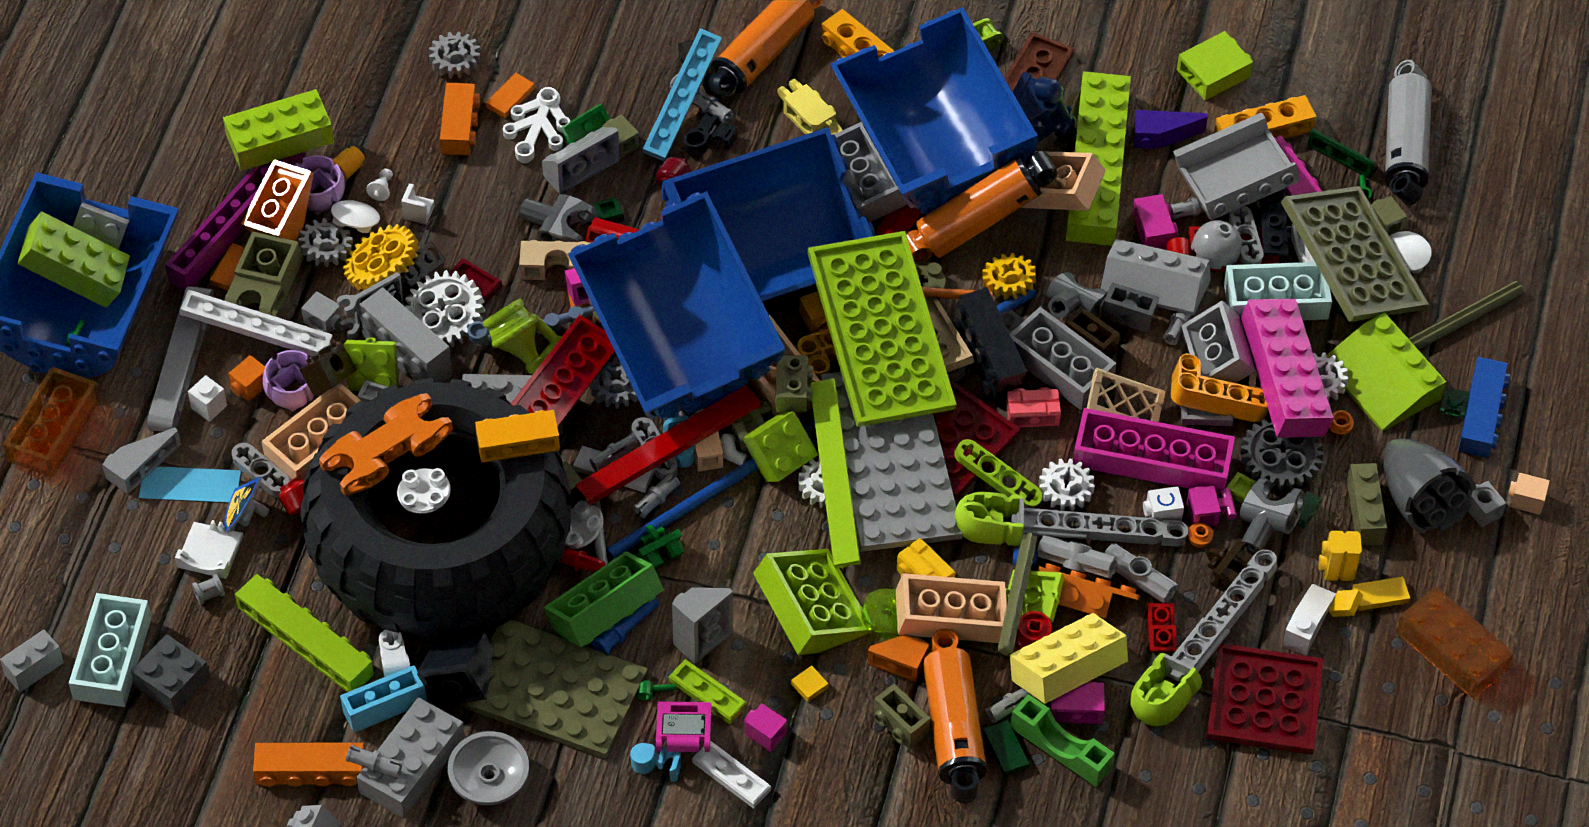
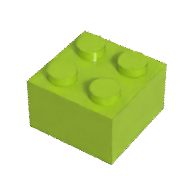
(780, 446)

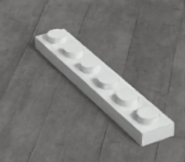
(253, 323)

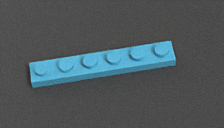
(682, 95)

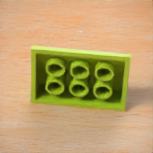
(1387, 373)
(810, 599)

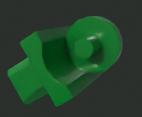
(669, 542)

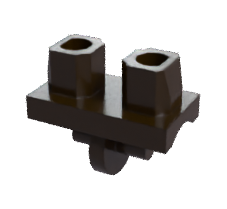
(426, 262)
(1226, 562)

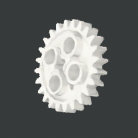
(440, 290)

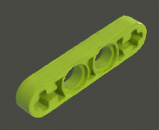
(1000, 471)

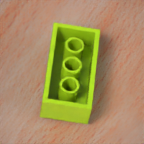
(278, 130)
(73, 259)

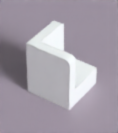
(415, 207)

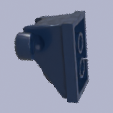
(1044, 106)

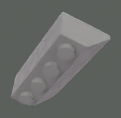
(1171, 276)

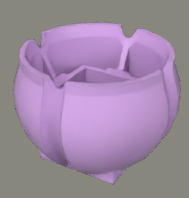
(325, 175)
(283, 372)

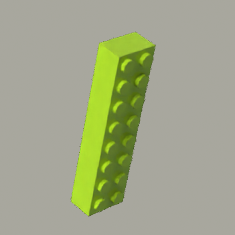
(1101, 132)

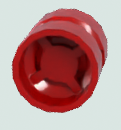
(1032, 628)

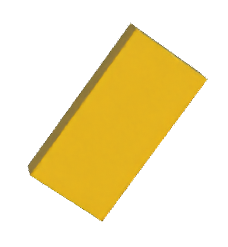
(1382, 593)

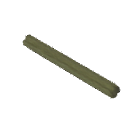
(1467, 315)
(1017, 594)

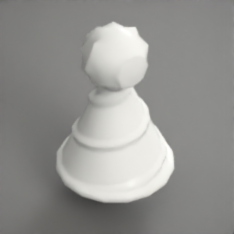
(379, 188)

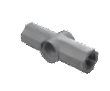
(1077, 556)
(1150, 579)

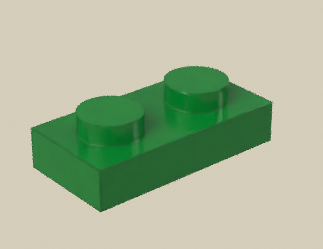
(585, 123)

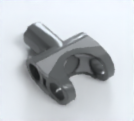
(558, 219)
(1068, 296)
(1269, 515)

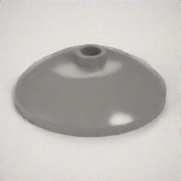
(487, 755)

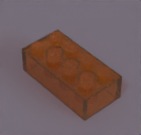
(52, 421)
(1454, 642)

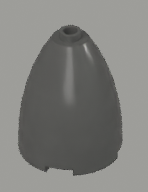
(1426, 484)

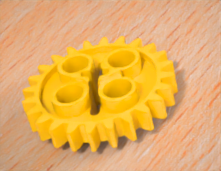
(381, 256)

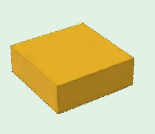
(1345, 603)
(809, 683)

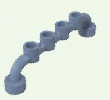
(479, 334)

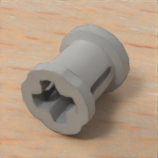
(216, 591)

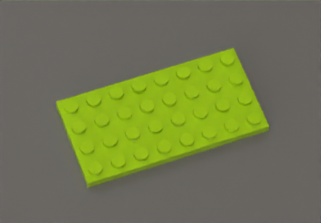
(881, 329)

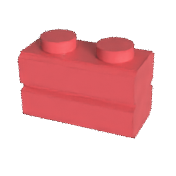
(1033, 407)

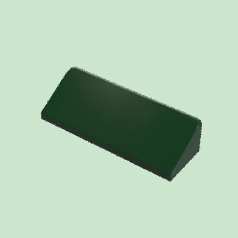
(1342, 154)

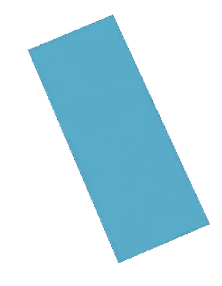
(190, 484)

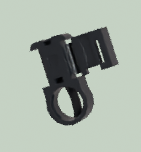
(706, 129)

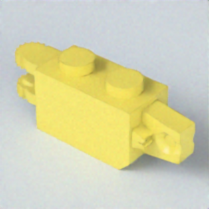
(808, 109)

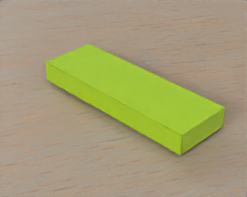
(706, 689)

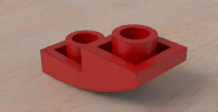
(1161, 627)

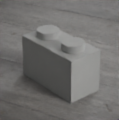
(31, 660)

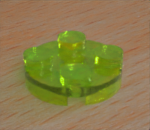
(872, 614)

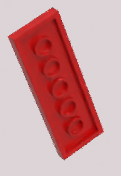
(567, 370)

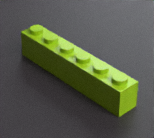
(304, 633)

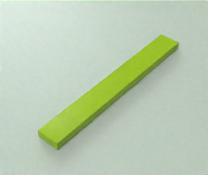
(835, 474)

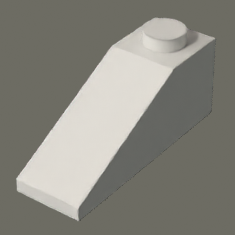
(1307, 619)

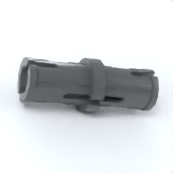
(628, 444)

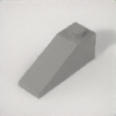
(137, 460)

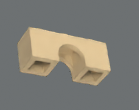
(540, 255)

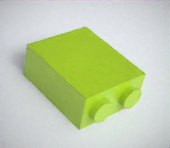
(1215, 65)

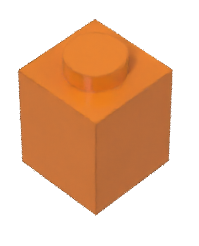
(247, 378)

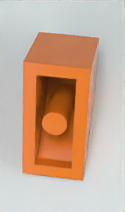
(900, 656)

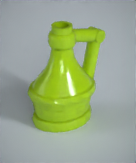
(514, 332)

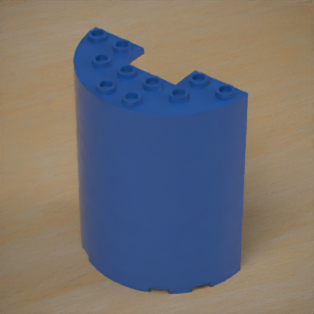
(937, 111)
(778, 207)
(679, 309)
(42, 314)

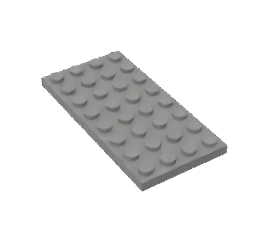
(896, 479)

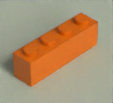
(304, 764)

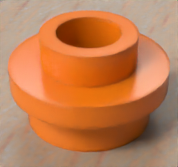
(1341, 417)
(1200, 540)

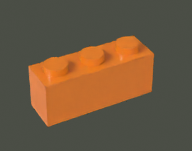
(459, 119)

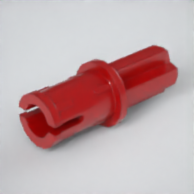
(581, 560)

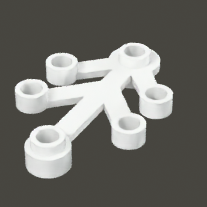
(546, 100)

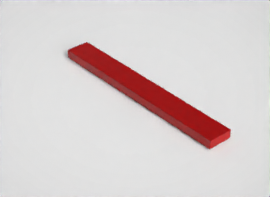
(667, 445)

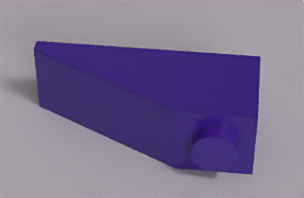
(1163, 128)

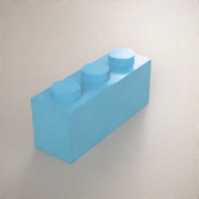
(382, 699)

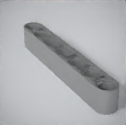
(177, 370)

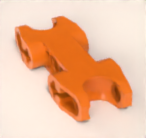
(400, 434)

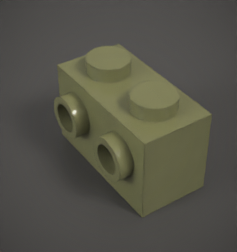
(792, 383)
(901, 716)

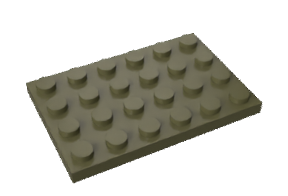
(1354, 253)
(558, 688)

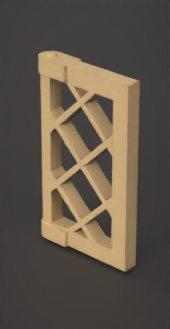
(1096, 386)

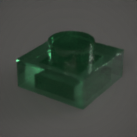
(1454, 402)

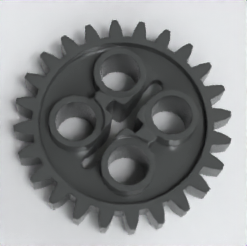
(1282, 454)

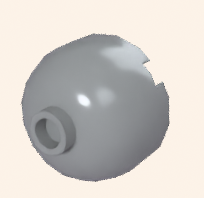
(1217, 243)

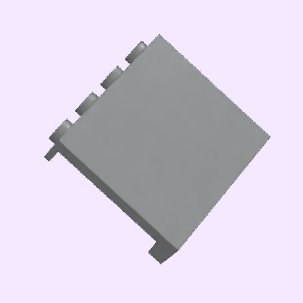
(1235, 167)

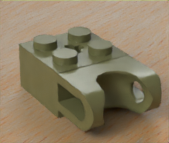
(265, 273)

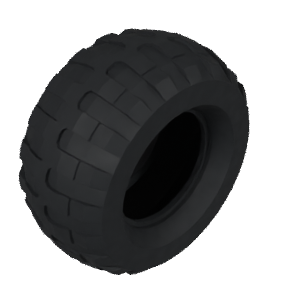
(448, 584)

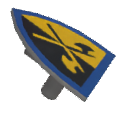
(243, 505)

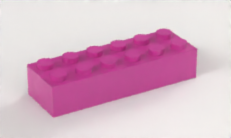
(1286, 368)
(1153, 450)

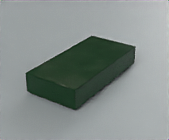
(1006, 748)

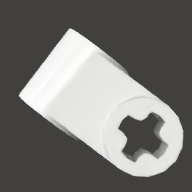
(392, 652)

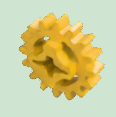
(1009, 276)

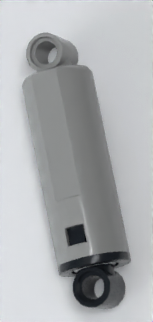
(1408, 132)

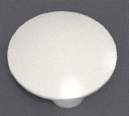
(355, 215)
(1413, 250)
(423, 490)
(585, 525)

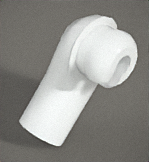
(729, 450)

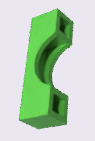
(1085, 758)

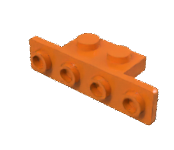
(1088, 595)

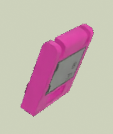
(683, 726)

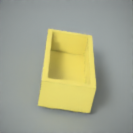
(1068, 658)

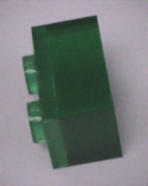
(1311, 506)

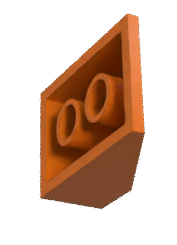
(280, 202)

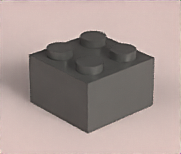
(170, 674)

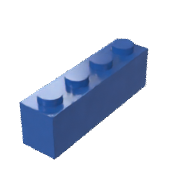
(1483, 407)

